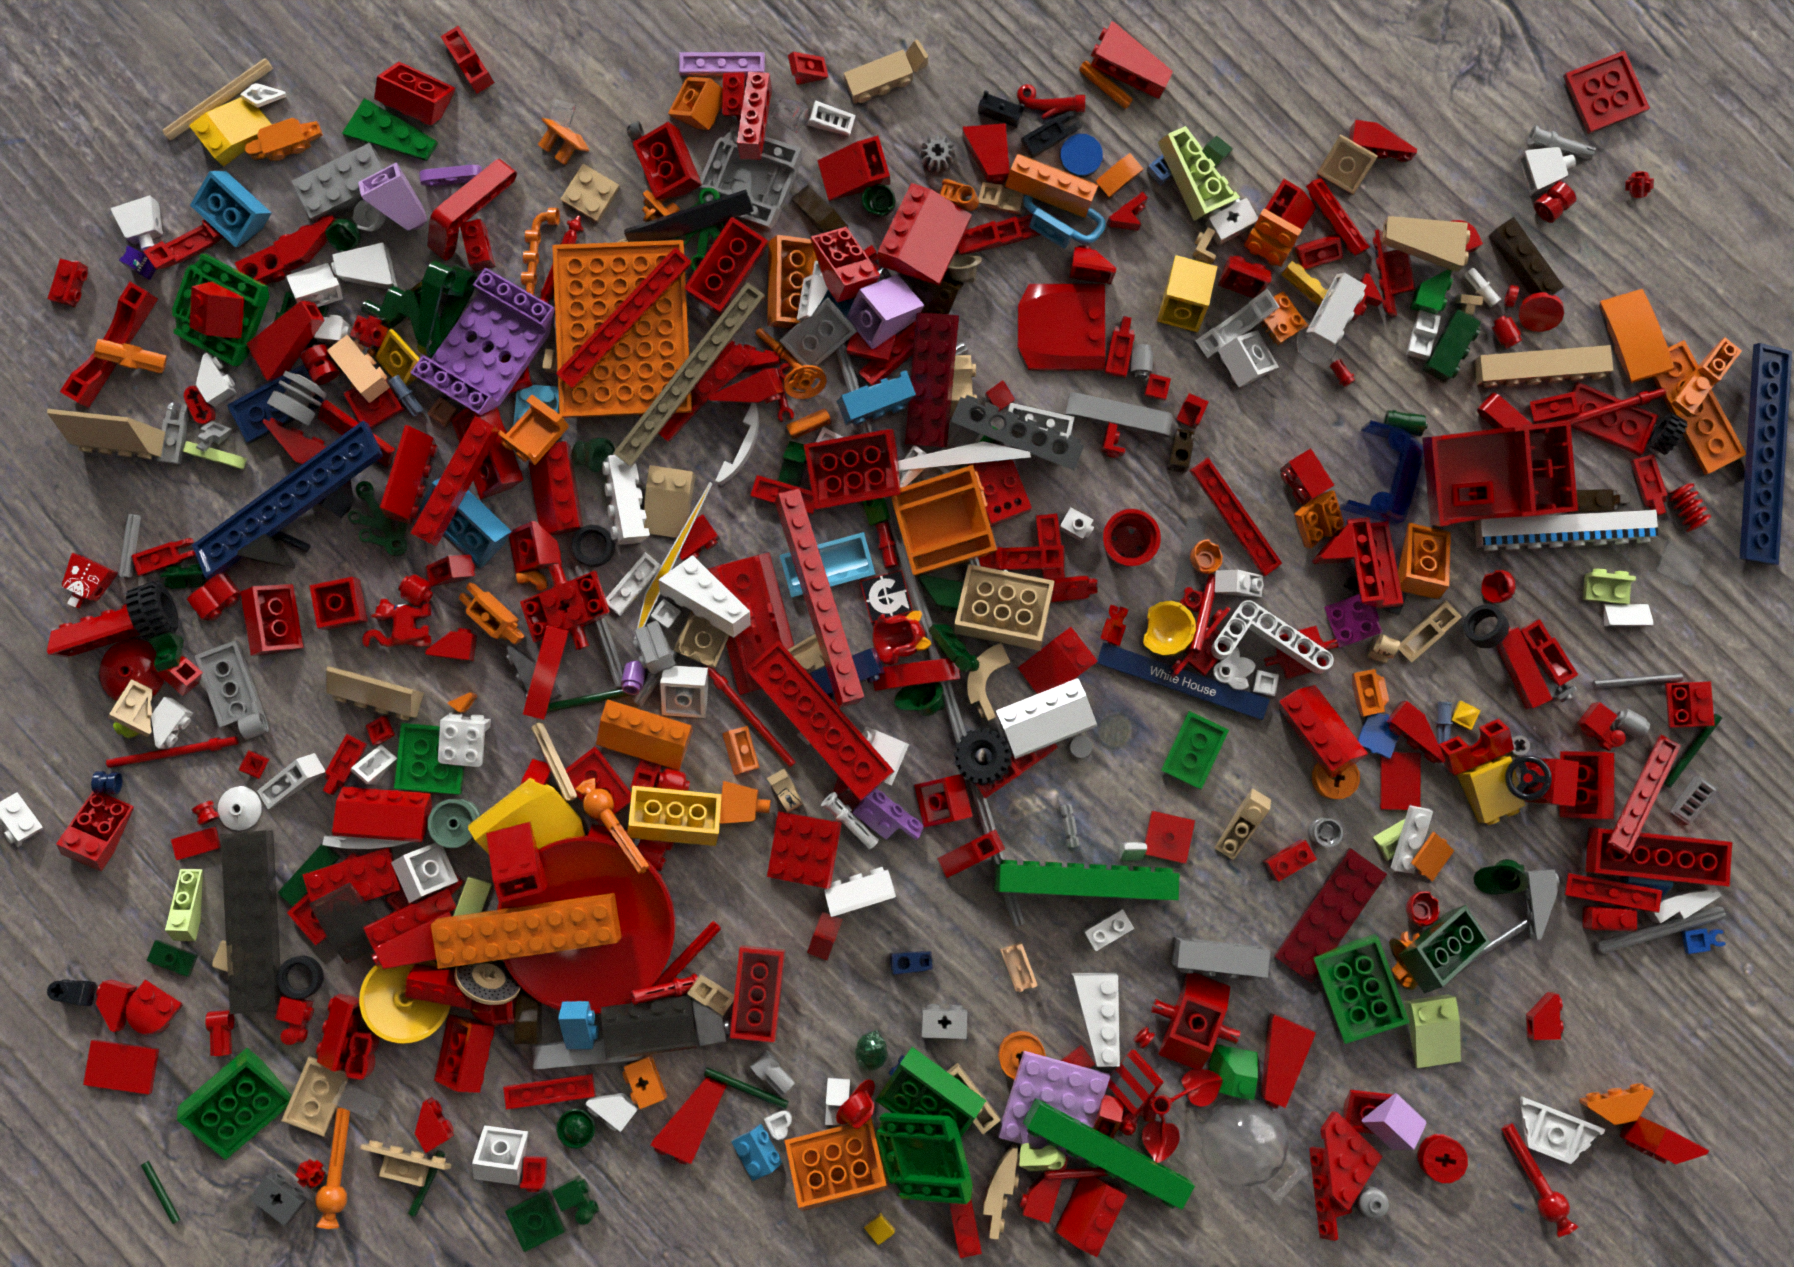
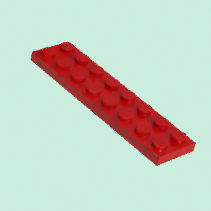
(820, 720)

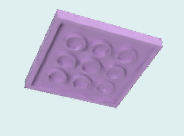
(1059, 1084)

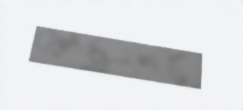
(1186, 573)

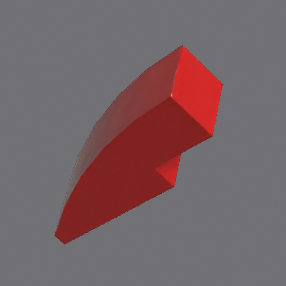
(467, 59)
(1548, 653)

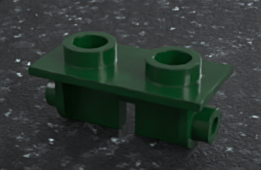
(177, 576)

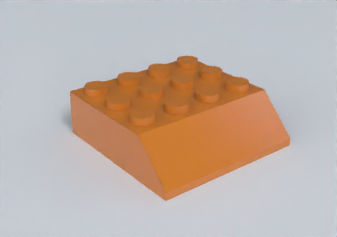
(943, 521)

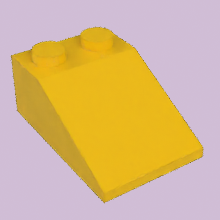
(229, 129)

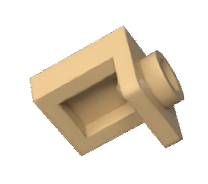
(1202, 241)

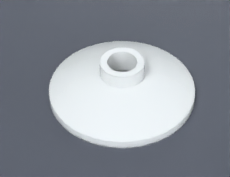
(249, 812)

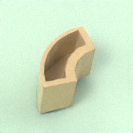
(962, 380)

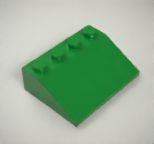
(1361, 989)
(927, 1089)
(234, 1104)

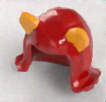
(899, 637)

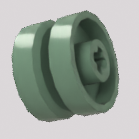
(443, 818)

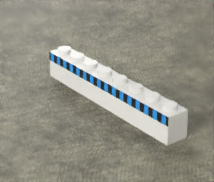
(1566, 529)

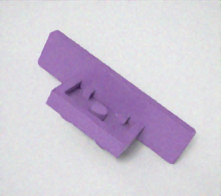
(886, 816)

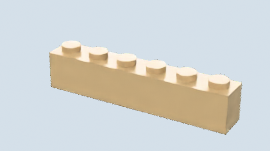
(1543, 365)

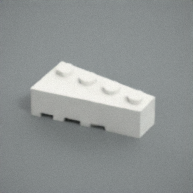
(624, 502)
(706, 596)
(1100, 1012)

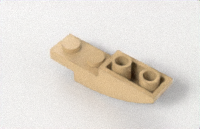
(1001, 1182)

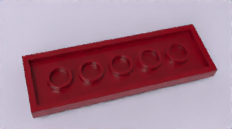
(932, 379)
(1330, 913)

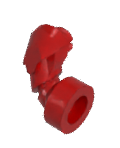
(1129, 1121)

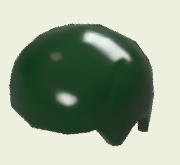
(878, 200)
(343, 235)

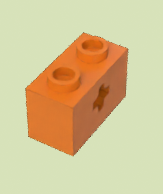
(648, 1071)

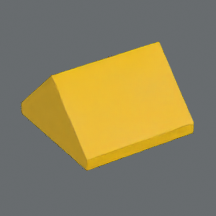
(397, 357)

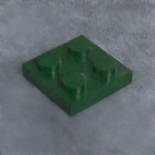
(535, 1220)

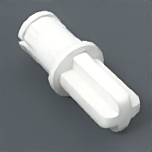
(1482, 287)

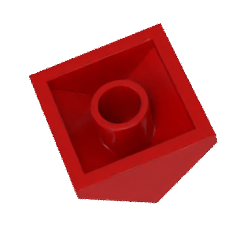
(1339, 547)

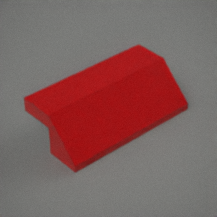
(1375, 564)

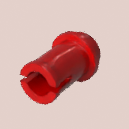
(1342, 373)

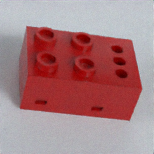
(1002, 490)

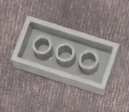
(335, 186)
(1220, 957)

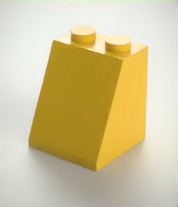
(1187, 293)
(1488, 791)

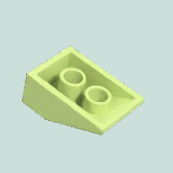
(1434, 1030)

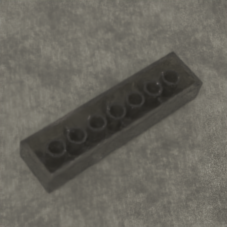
(251, 921)

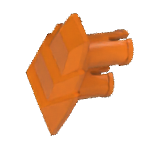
(572, 140)

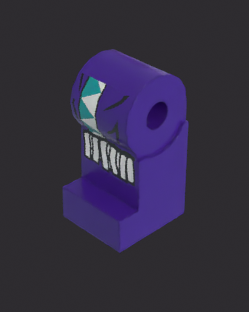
(137, 263)

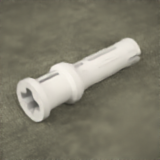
(843, 814)

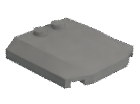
(765, 180)

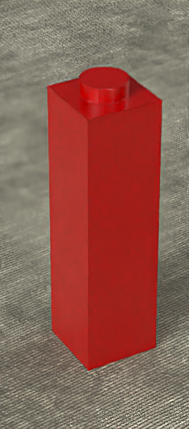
(1523, 670)

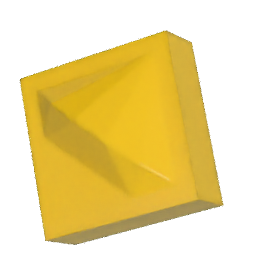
(1465, 715)

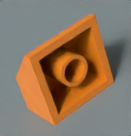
(698, 102)

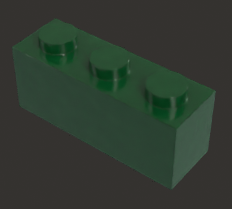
(1452, 346)

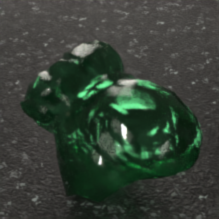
(592, 453)
(871, 1051)

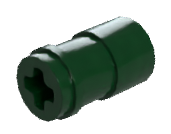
(1410, 422)

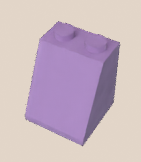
(394, 197)
(884, 310)

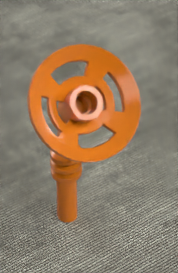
(802, 376)

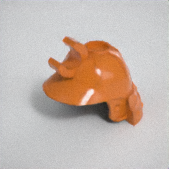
(1400, 971)

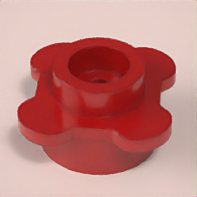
(1198, 596)

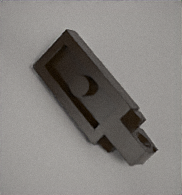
(1600, 500)

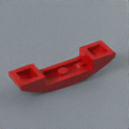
(183, 247)
(1024, 558)
(917, 673)

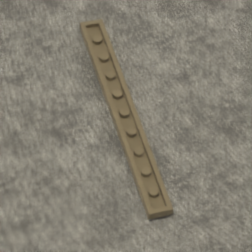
(689, 375)

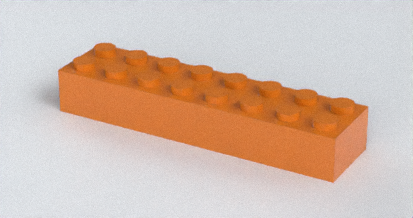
(526, 930)

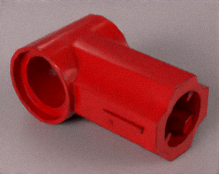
(220, 1026)

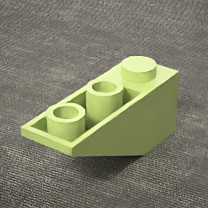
(186, 906)

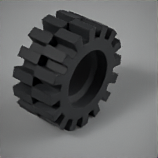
(1667, 433)

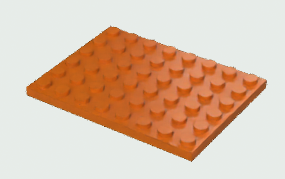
(588, 288)

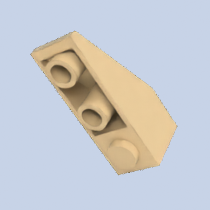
(1243, 823)

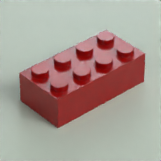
(757, 993)

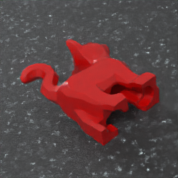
(404, 625)

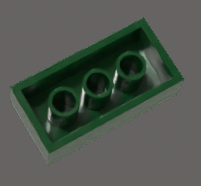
(1444, 949)

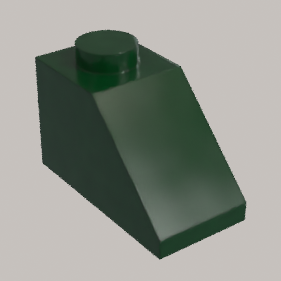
(943, 592)

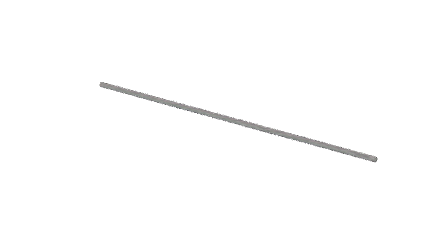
(934, 649)

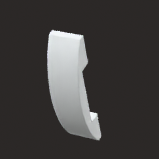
(1238, 323)
(729, 470)

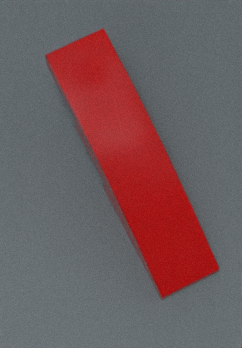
(996, 234)
(545, 672)
(1017, 767)

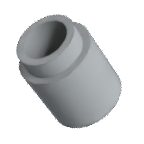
(1142, 360)
(1632, 723)

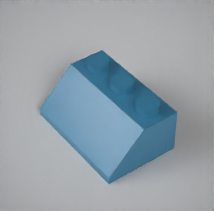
(230, 208)

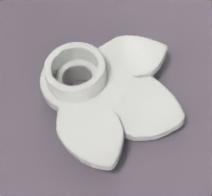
(1237, 670)

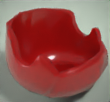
(1498, 586)
(1422, 908)

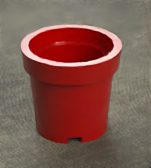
(1145, 535)

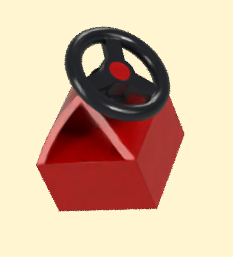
(1544, 780)

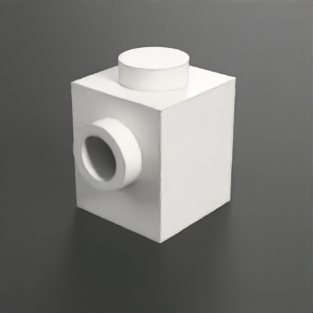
(333, 330)
(1077, 524)

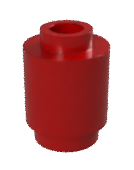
(1506, 331)

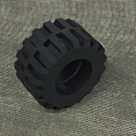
(152, 610)

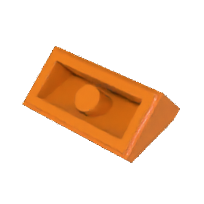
(808, 423)
(740, 750)

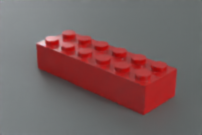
(1662, 858)

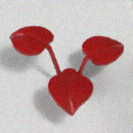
(1164, 1138)

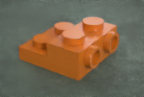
(1272, 238)

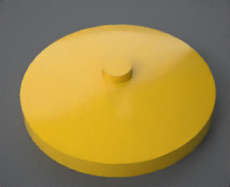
(391, 1013)

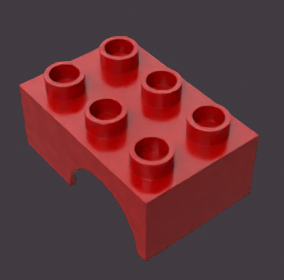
(1527, 465)

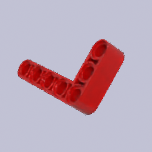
(464, 204)

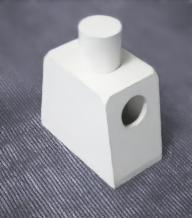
(1544, 168)
(139, 221)

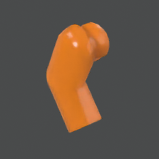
(534, 577)

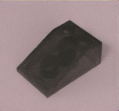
(342, 918)

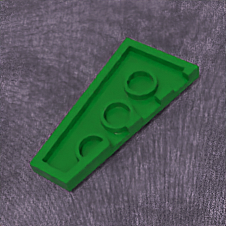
(383, 129)

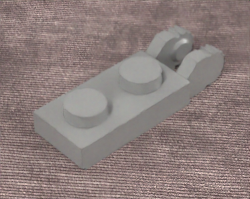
(174, 435)

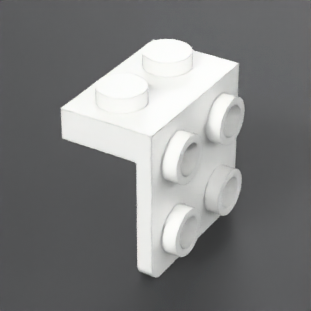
(462, 739)

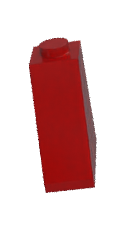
(989, 150)

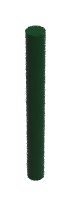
(588, 699)
(1691, 752)
(746, 1088)

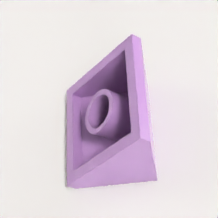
(1396, 1124)

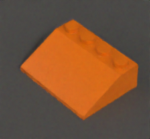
(835, 1165)

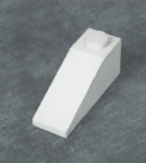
(291, 780)

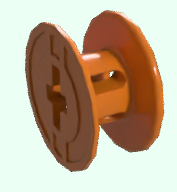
(1337, 789)

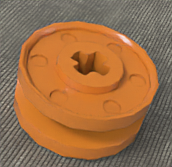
(1014, 1044)

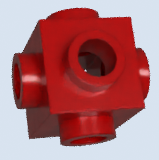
(369, 331)

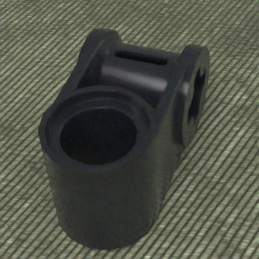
(75, 992)

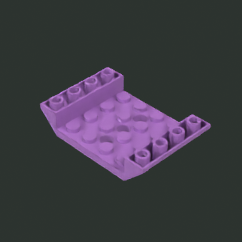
(498, 316)

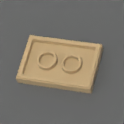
(313, 1097)

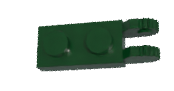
(954, 648)

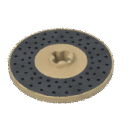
(487, 982)

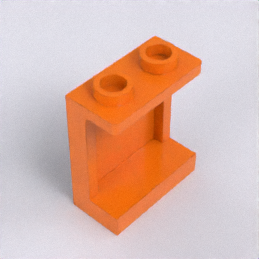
(534, 431)

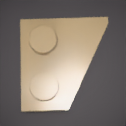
(134, 708)

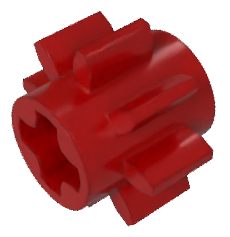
(1639, 184)
(310, 1173)

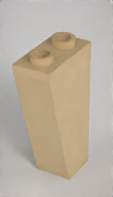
(1429, 240)

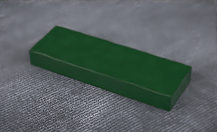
(295, 887)

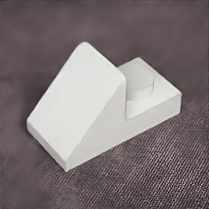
(837, 1094)

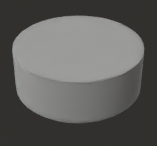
(1080, 746)

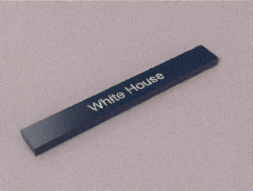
(1184, 682)

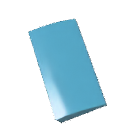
(842, 560)

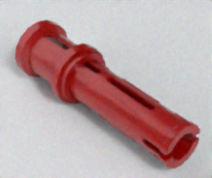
(677, 988)

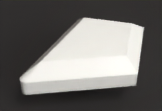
(261, 95)

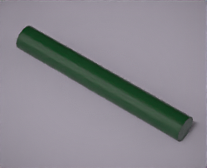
(424, 1189)
(160, 1192)

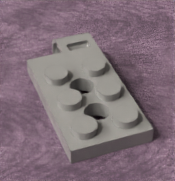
(241, 706)

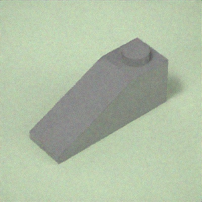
(1540, 899)

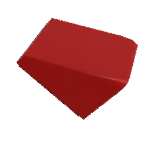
(1000, 395)

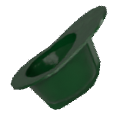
(922, 698)
(1502, 878)

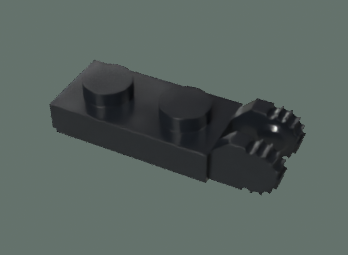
(1049, 134)

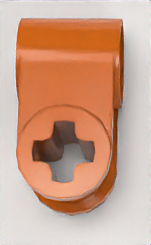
(958, 192)

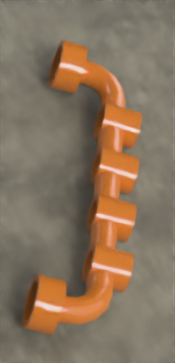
(533, 237)

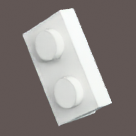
(17, 820)

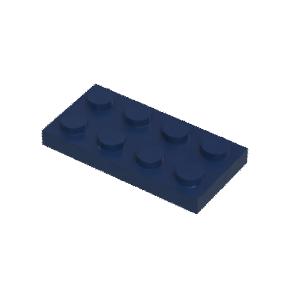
(253, 407)

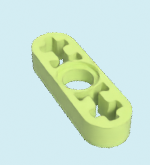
(215, 455)

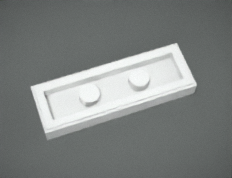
(632, 584)

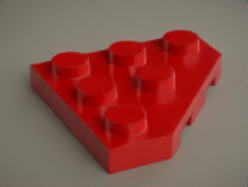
(1347, 1160)

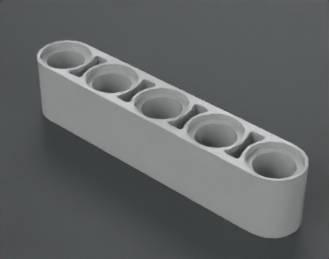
(1124, 415)
(556, 1055)

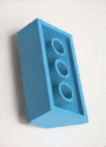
(474, 528)

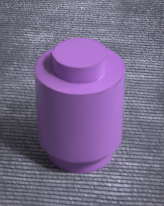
(633, 677)

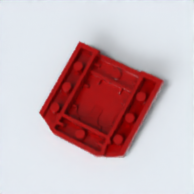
(1062, 327)

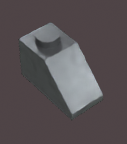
(710, 1024)

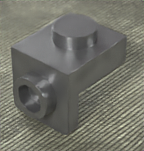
(1560, 693)

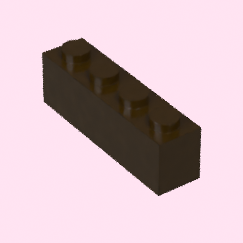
(1525, 258)

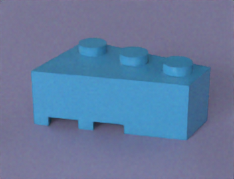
(876, 400)

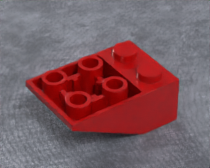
(854, 168)
(843, 263)
(95, 830)
(515, 862)

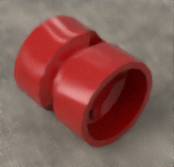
(1554, 202)
(320, 364)

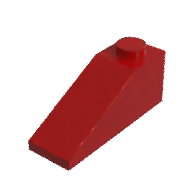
(1041, 1197)

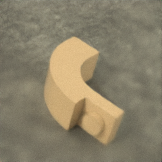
(989, 660)

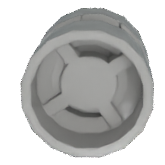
(1325, 832)

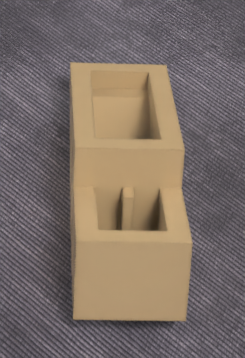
(1429, 630)

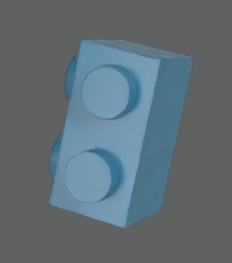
(578, 1025)

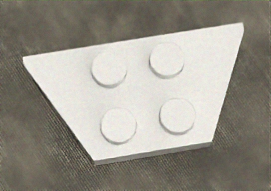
(1555, 1131)

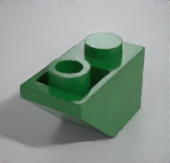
(1431, 293)

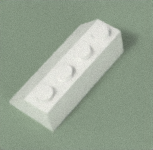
(1046, 718)

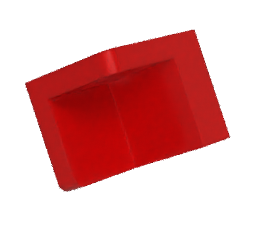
(1192, 411)

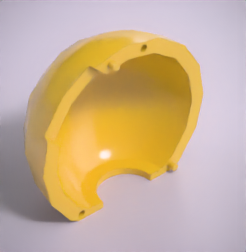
(1169, 628)

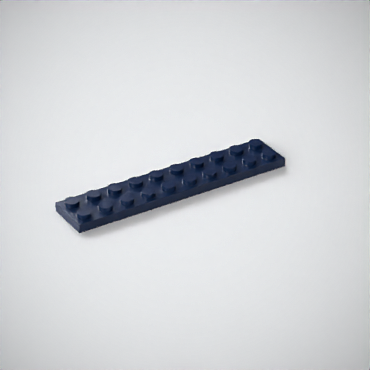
(1765, 454)
(288, 498)

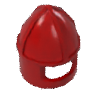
(495, 1014)

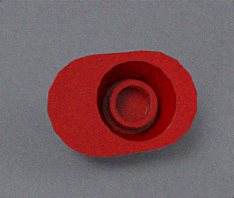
(859, 1106)

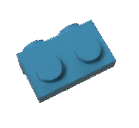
(757, 1152)

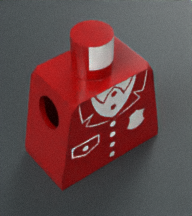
(86, 579)

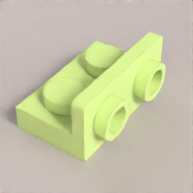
(1608, 587)

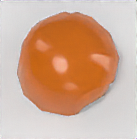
(1206, 557)

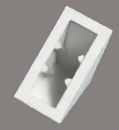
(374, 765)

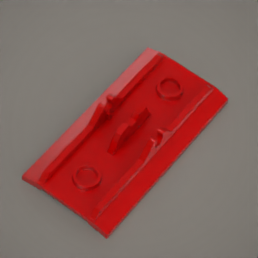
(756, 587)

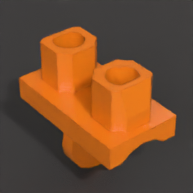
(655, 209)

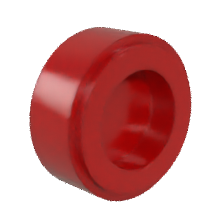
(1511, 296)

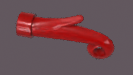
(1054, 105)

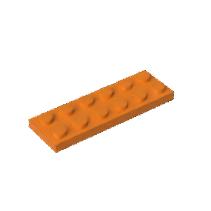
(1708, 428)

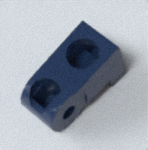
(910, 961)

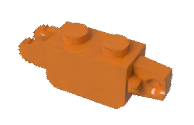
(283, 139)
(491, 614)

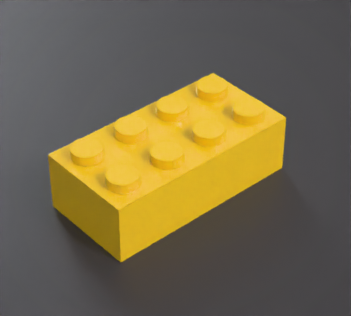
(674, 816)

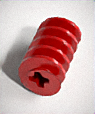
(1689, 507)

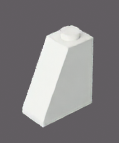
(366, 266)

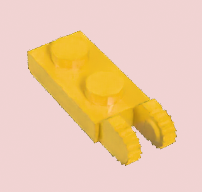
(1306, 284)

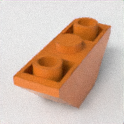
(1619, 1105)

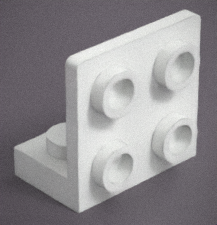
(315, 285)

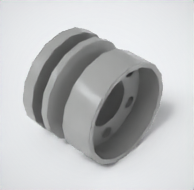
(297, 398)

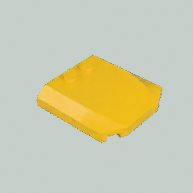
(534, 803)

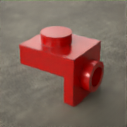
(534, 1173)

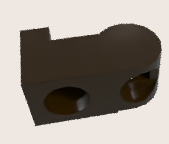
(1181, 451)

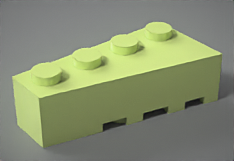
(1195, 174)

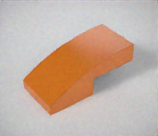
(1119, 174)

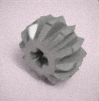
(929, 155)

